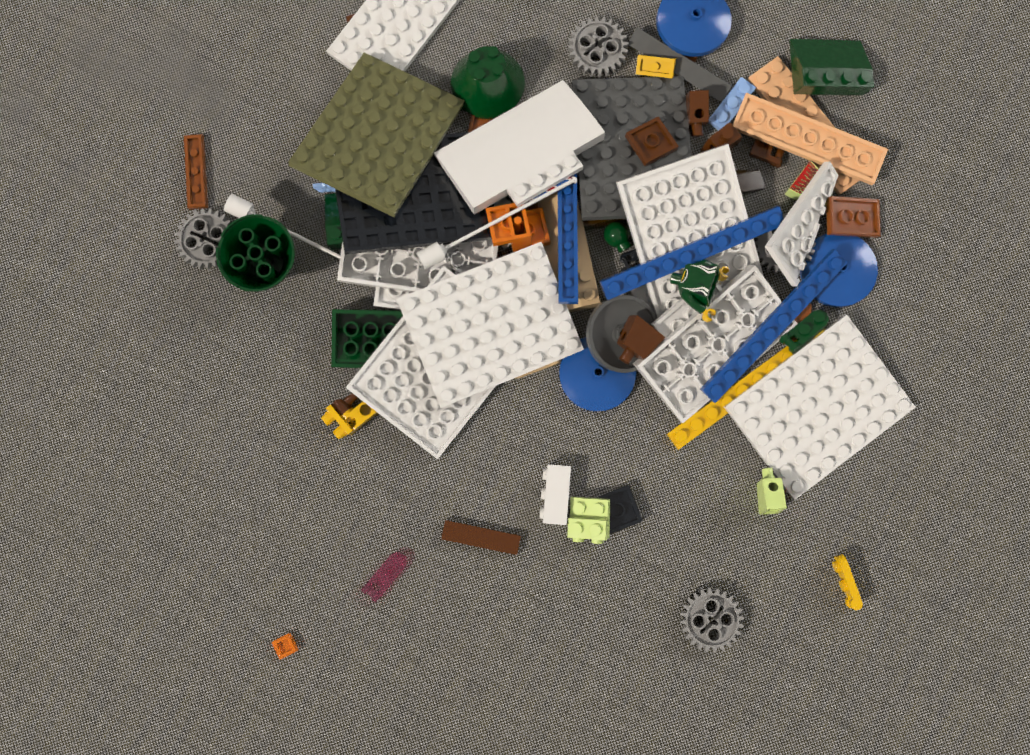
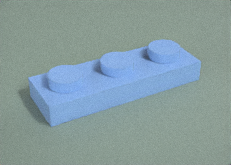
(730, 105)

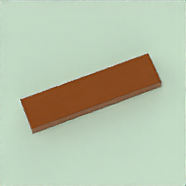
(195, 172)

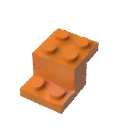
(519, 229)

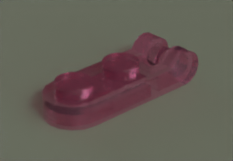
(385, 575)

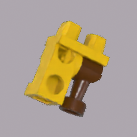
(349, 418)

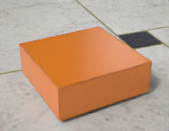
(285, 646)

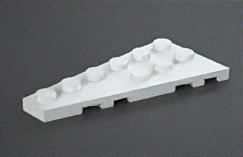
(800, 226)

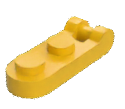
(847, 582)

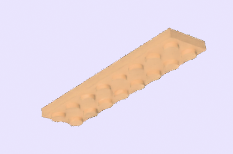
(775, 85)
(809, 138)

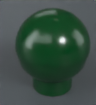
(617, 235)

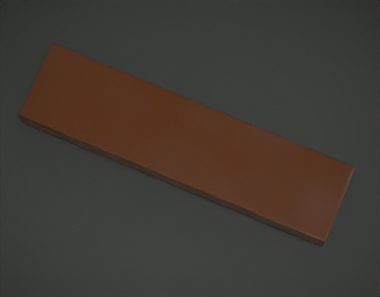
(481, 537)

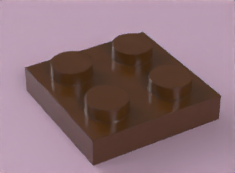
(651, 141)

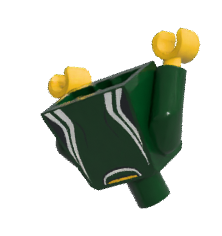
(698, 285)

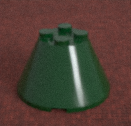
(488, 82)
(255, 253)

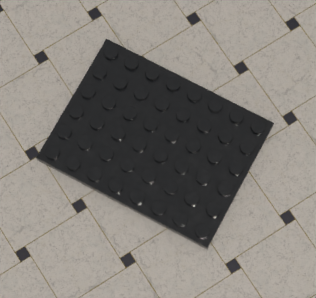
(428, 215)

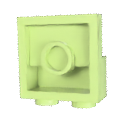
(589, 519)

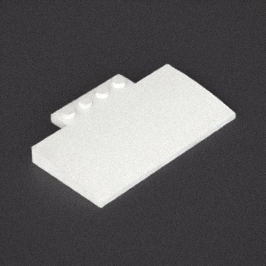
(522, 149)
(401, 272)
(699, 348)

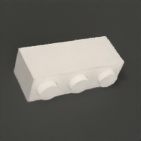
(555, 494)

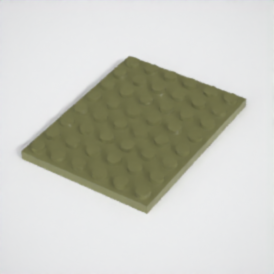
(377, 134)

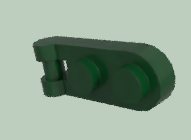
(805, 330)

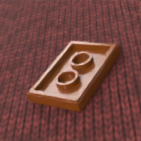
(853, 216)

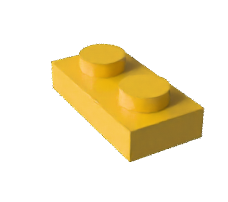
(655, 66)

